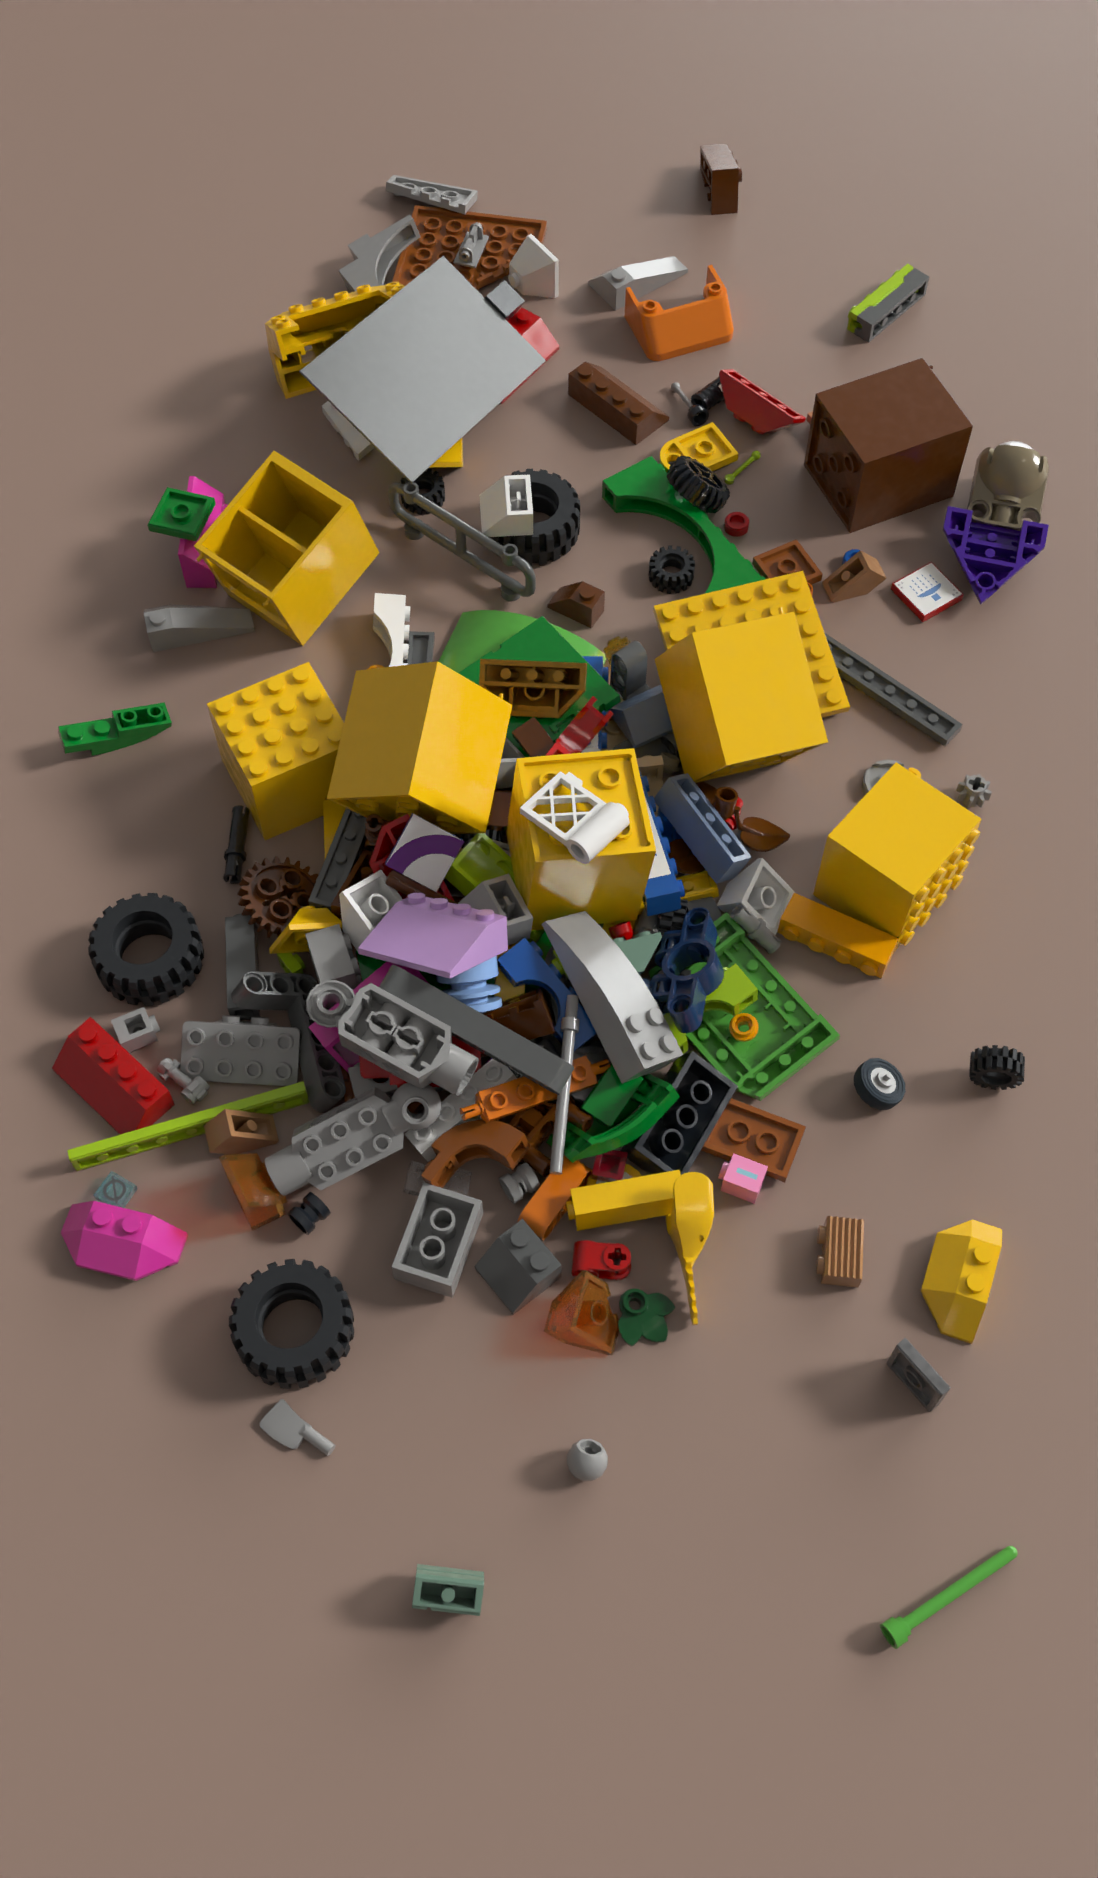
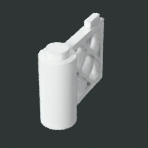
(594, 827)

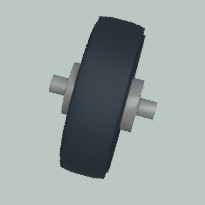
(879, 1084)

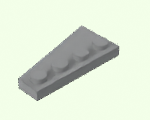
(437, 194)

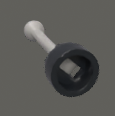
(697, 413)

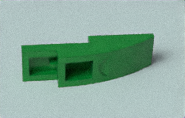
(111, 734)

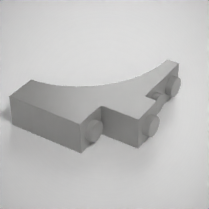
(376, 254)

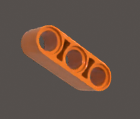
(550, 1200)

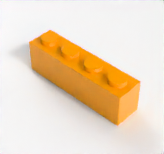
(837, 935)

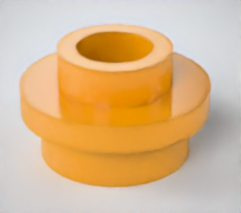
(743, 1019)

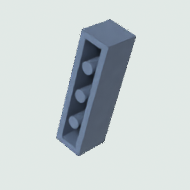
(702, 828)

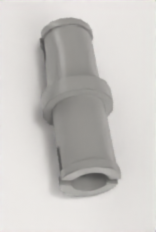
(755, 928)

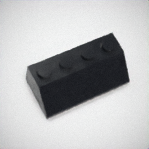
(688, 1123)

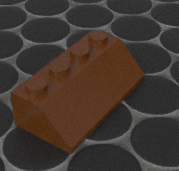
(614, 402)

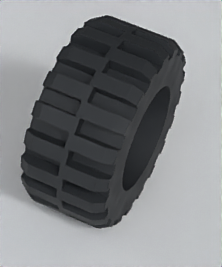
(558, 532)
(136, 919)
(279, 1286)

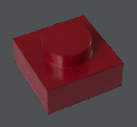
(610, 1166)

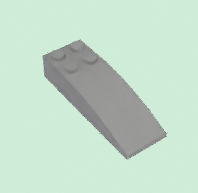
(613, 997)

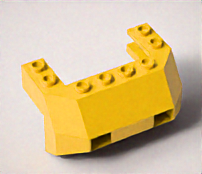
(318, 326)

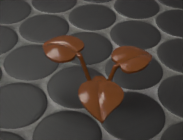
(756, 832)

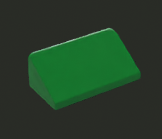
(610, 1097)

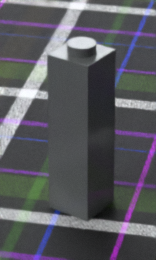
(240, 958)

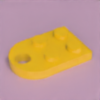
(703, 444)

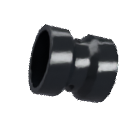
(309, 1213)

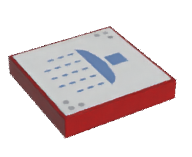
(927, 592)

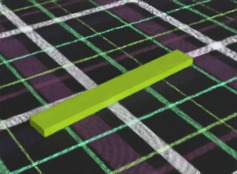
(182, 1127)

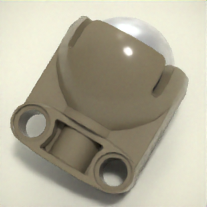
(1008, 485)

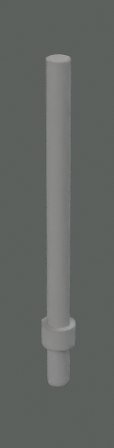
(569, 1027)

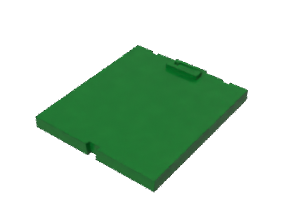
(544, 643)

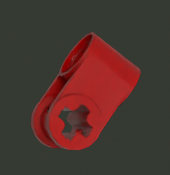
(600, 1259)

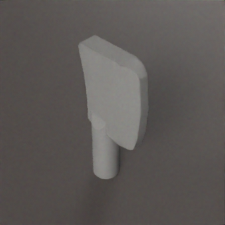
(290, 1429)

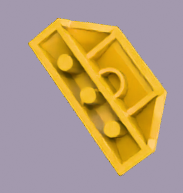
(961, 1277)

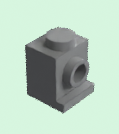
(136, 1029)

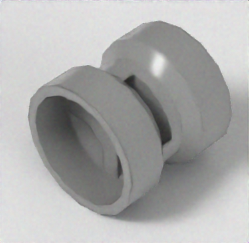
(519, 1183)

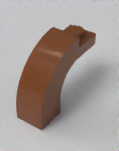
(474, 1141)

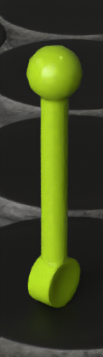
(729, 478)

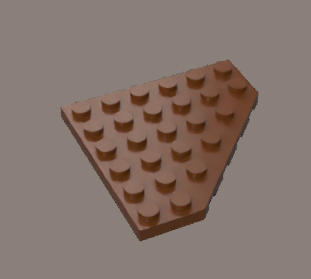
(444, 232)

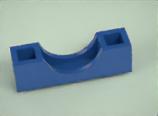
(526, 967)

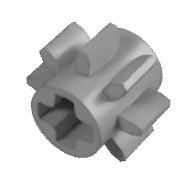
(974, 791)

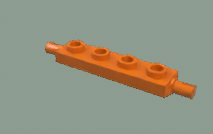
(525, 1094)

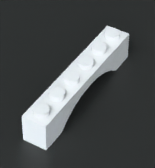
(389, 625)

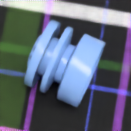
(472, 988)

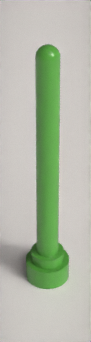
(898, 1629)

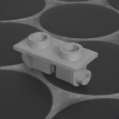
(472, 247)

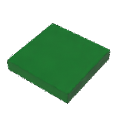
(181, 514)

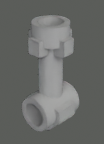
(193, 1090)

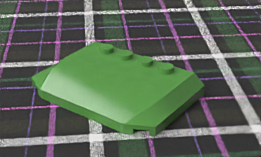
(788, 1027)

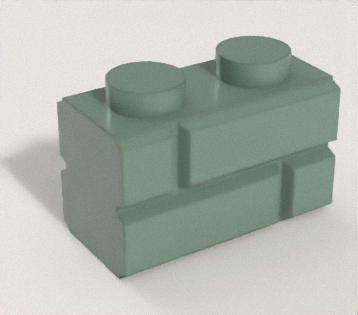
(448, 1589)

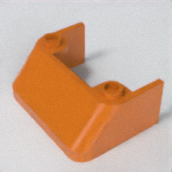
(684, 327)

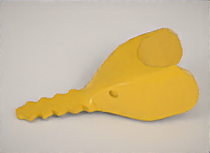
(690, 1225)

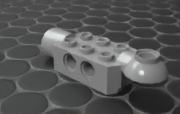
(393, 1035)
(350, 1137)

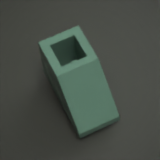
(639, 949)

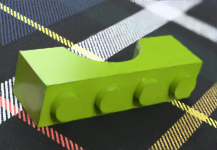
(731, 996)

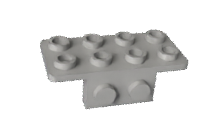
(241, 1051)

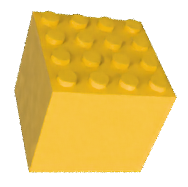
(279, 747)
(897, 854)

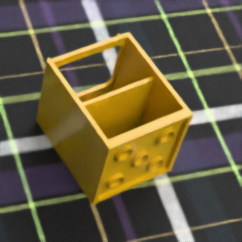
(288, 547)
(740, 697)
(420, 746)
(542, 866)

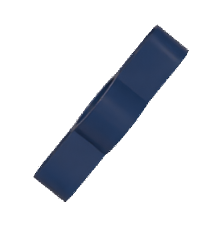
(686, 995)

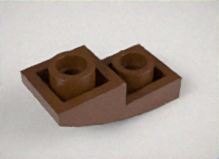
(533, 738)

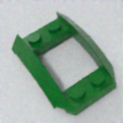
(655, 1099)

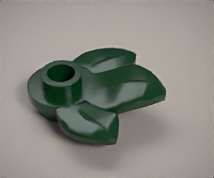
(647, 1320)

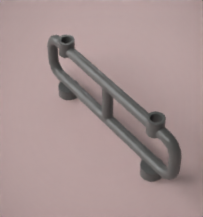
(416, 529)

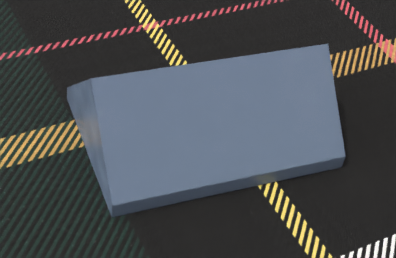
(643, 717)

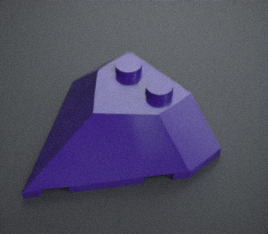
(990, 552)

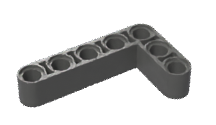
(629, 680)
(289, 993)

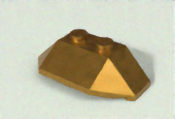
(535, 686)

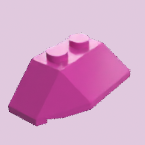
(121, 1240)

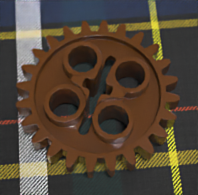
(274, 879)

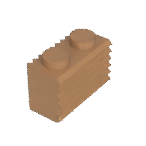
(842, 1251)

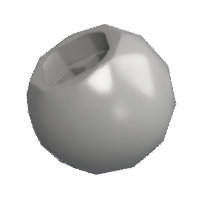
(587, 1460)

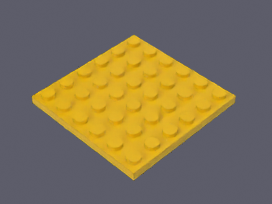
(758, 601)

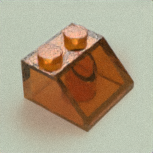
(253, 1188)

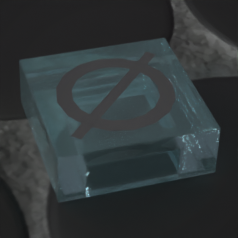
(115, 1190)

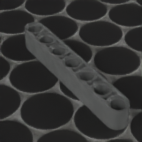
(480, 1031)

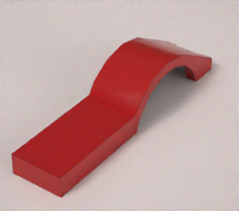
(580, 730)

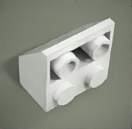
(507, 507)

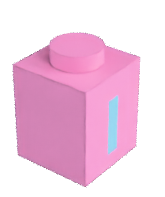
(742, 1178)

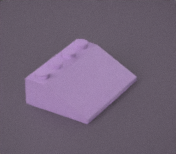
(436, 936)

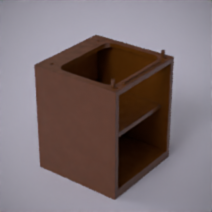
(886, 444)

